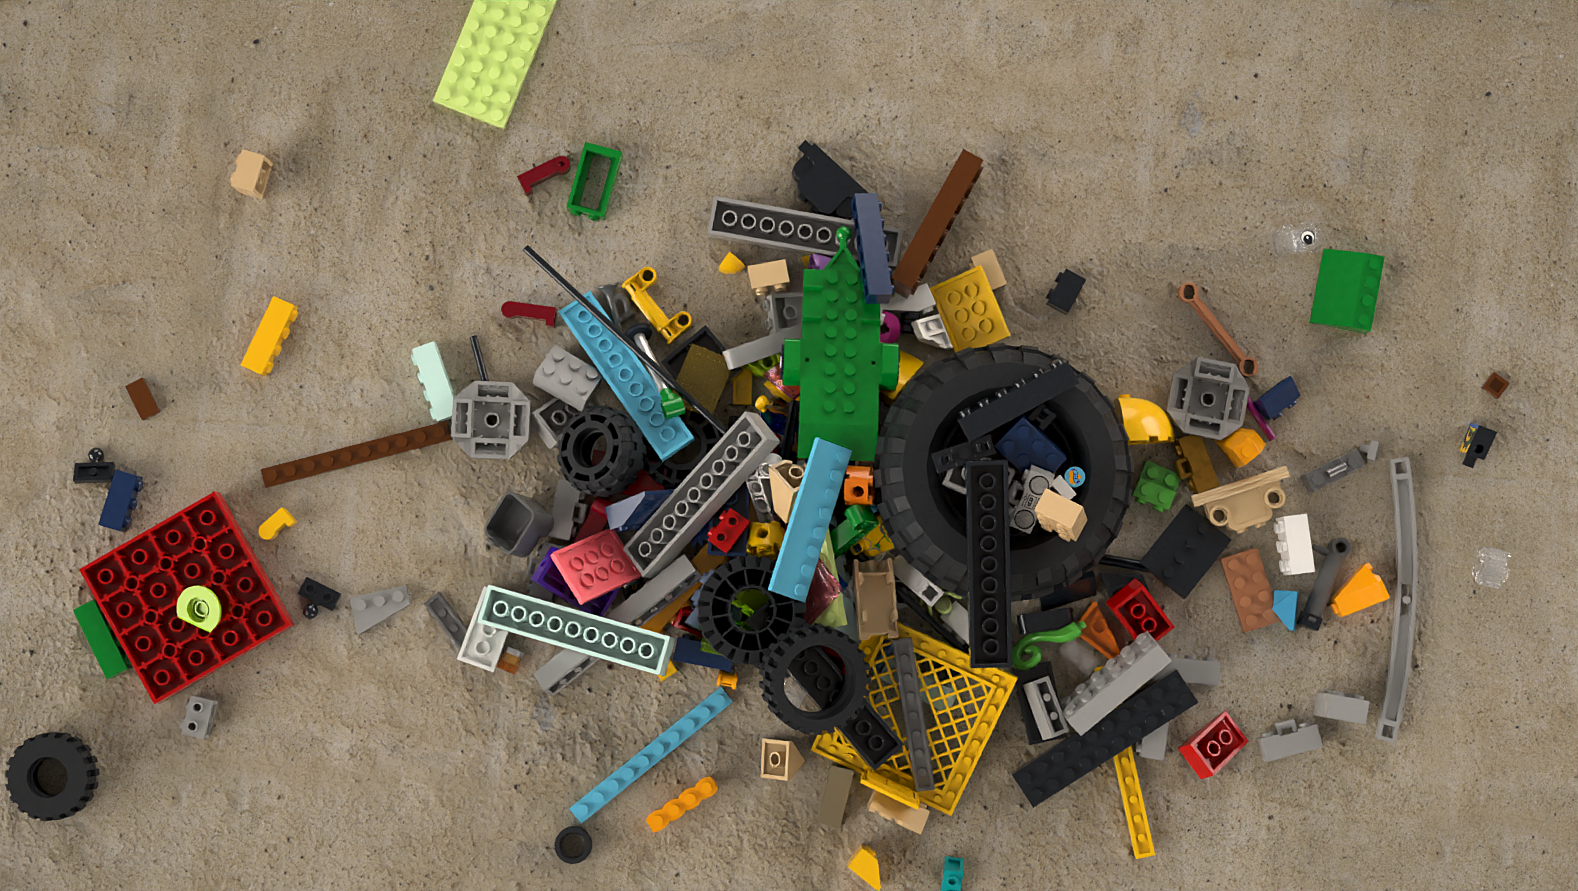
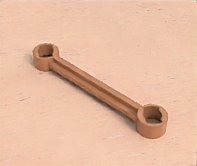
(1217, 329)

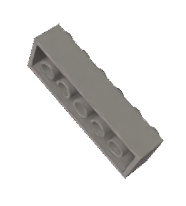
(1114, 683)

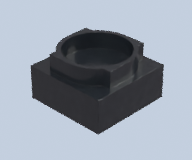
(704, 339)

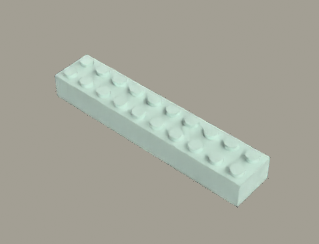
(576, 630)

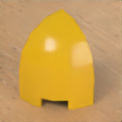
(731, 265)

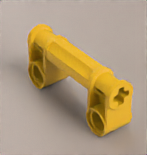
(652, 310)

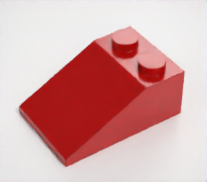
(1213, 745)

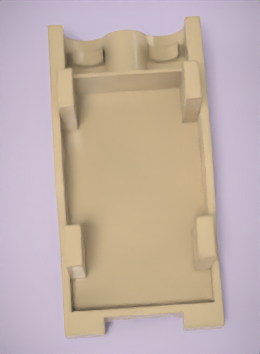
(875, 598)

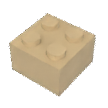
(251, 173)
(768, 277)

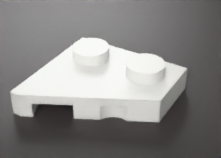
(932, 332)

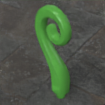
(1063, 635)

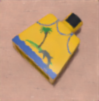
(874, 542)

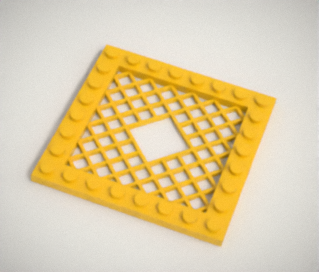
(1001, 685)

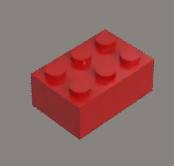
(1139, 611)

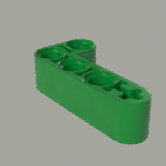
(857, 525)

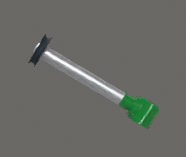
(670, 403)

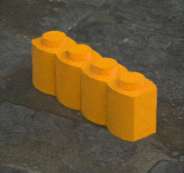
(677, 806)

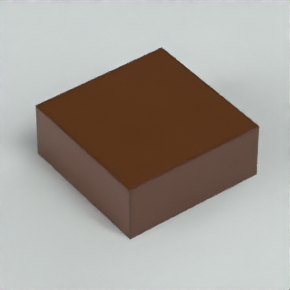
(1495, 385)

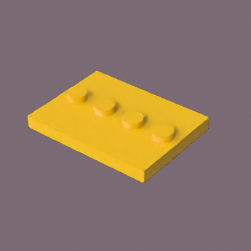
(969, 310)

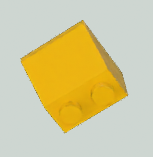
(865, 865)

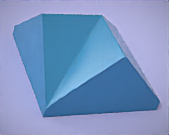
(1286, 606)

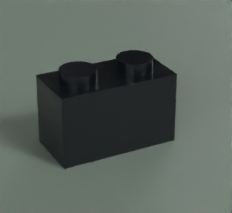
(1065, 292)

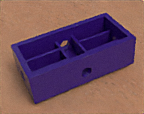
(551, 579)

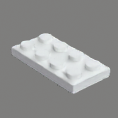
(482, 642)

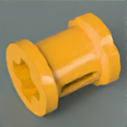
(727, 679)

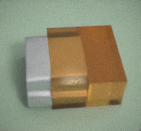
(510, 660)

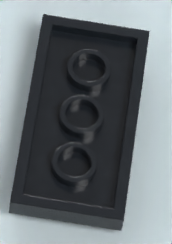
(1025, 676)

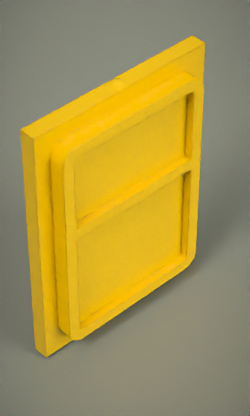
(890, 788)

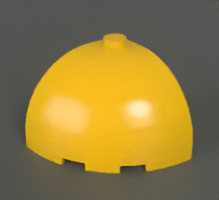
(1143, 421)

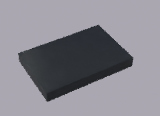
(1078, 590)

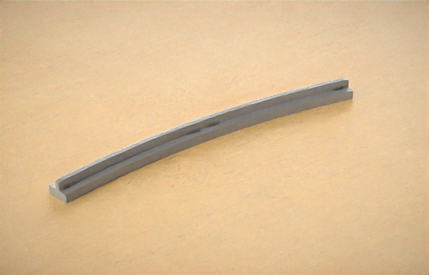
(1403, 625)

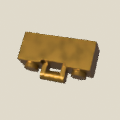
(1197, 463)

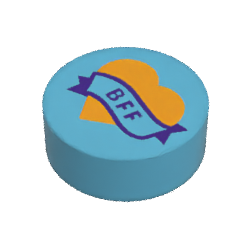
(1074, 476)

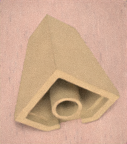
(785, 484)

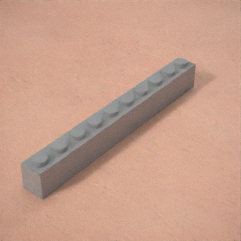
(634, 611)

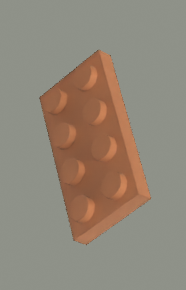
(1249, 589)

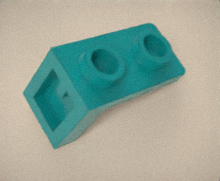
(952, 874)

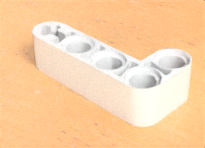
(760, 489)

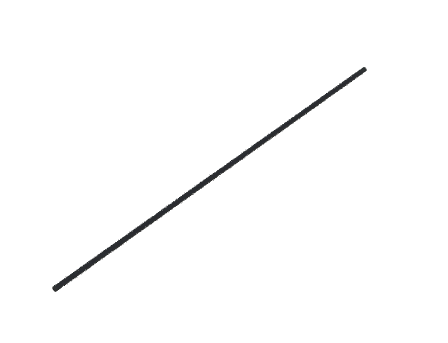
(709, 417)

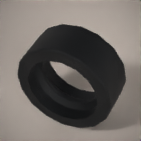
(576, 859)

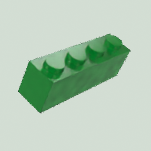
(102, 640)

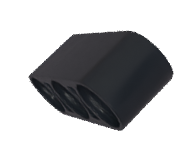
(1044, 620)

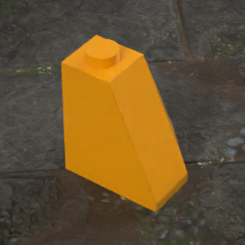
(1241, 446)
(1359, 592)

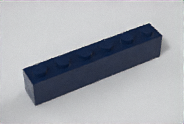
(871, 248)

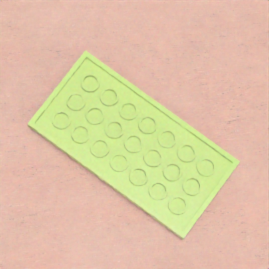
(493, 58)

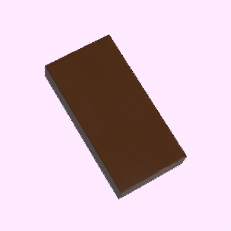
(142, 399)

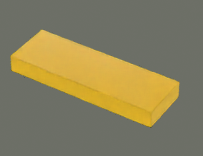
(742, 388)

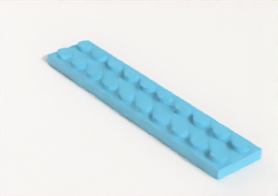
(627, 379)

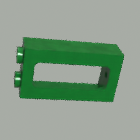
(589, 152)

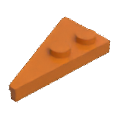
(1098, 633)

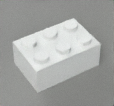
(1294, 544)

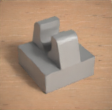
(1370, 450)

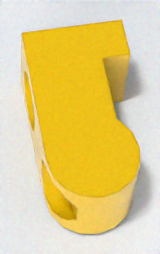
(271, 527)

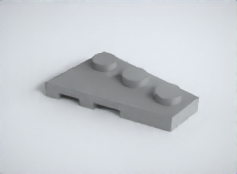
(377, 606)

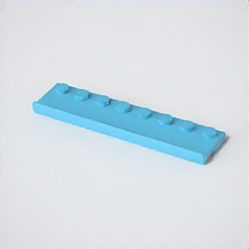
(809, 520)

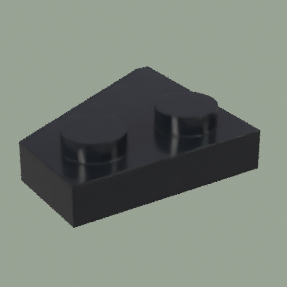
(1116, 581)

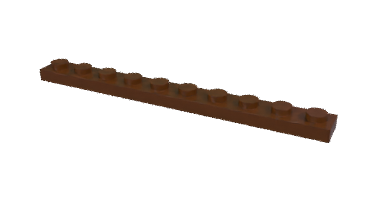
(356, 454)

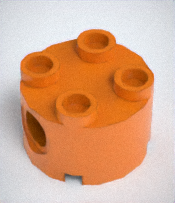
(859, 485)

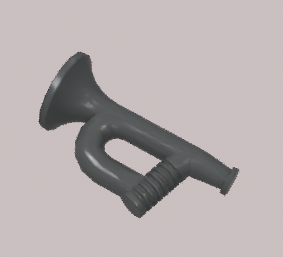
(612, 299)

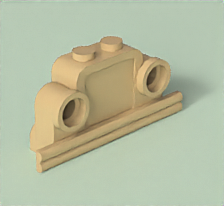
(1244, 501)

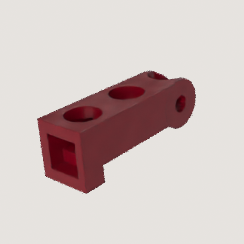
(543, 172)
(530, 311)

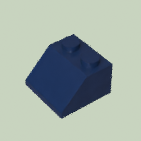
(1277, 398)

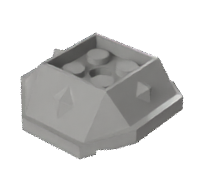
(1227, 394)
(471, 417)

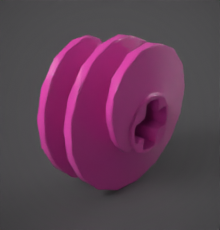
(893, 326)

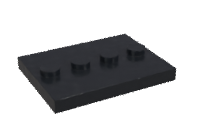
(1185, 551)

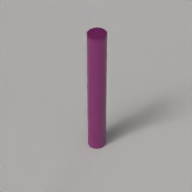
(1260, 420)

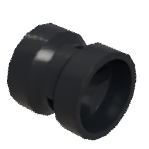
(908, 318)

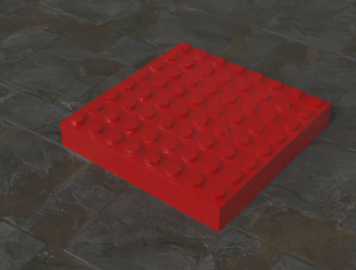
(145, 577)

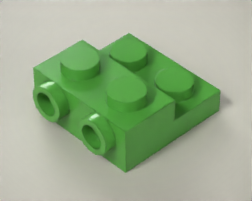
(1156, 486)

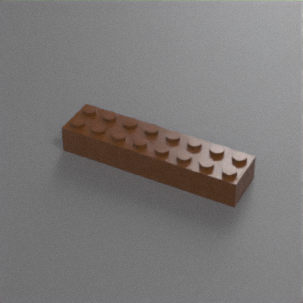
(936, 222)

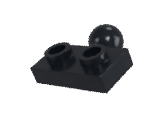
(95, 471)
(318, 595)

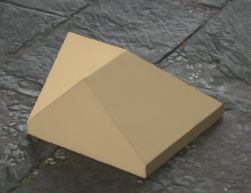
(780, 759)

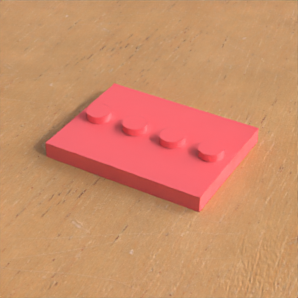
(595, 565)

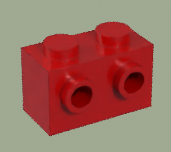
(728, 530)

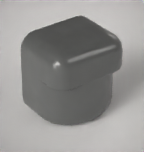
(517, 524)

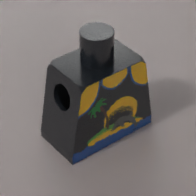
(1479, 437)

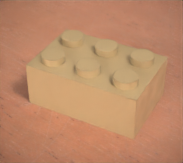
(1060, 515)

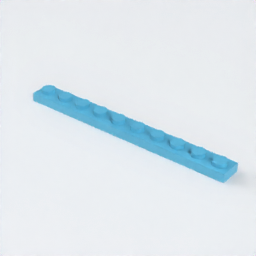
(651, 755)

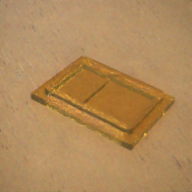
(703, 377)

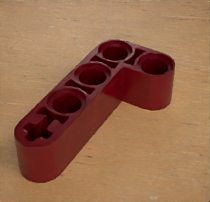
(596, 519)

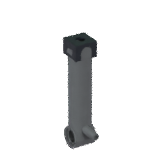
(1324, 583)

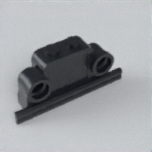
(824, 183)

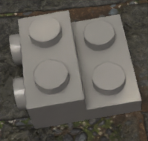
(783, 311)

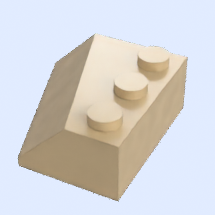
(900, 812)

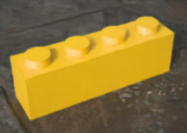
(269, 336)

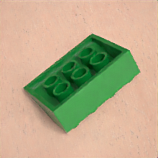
(1347, 290)

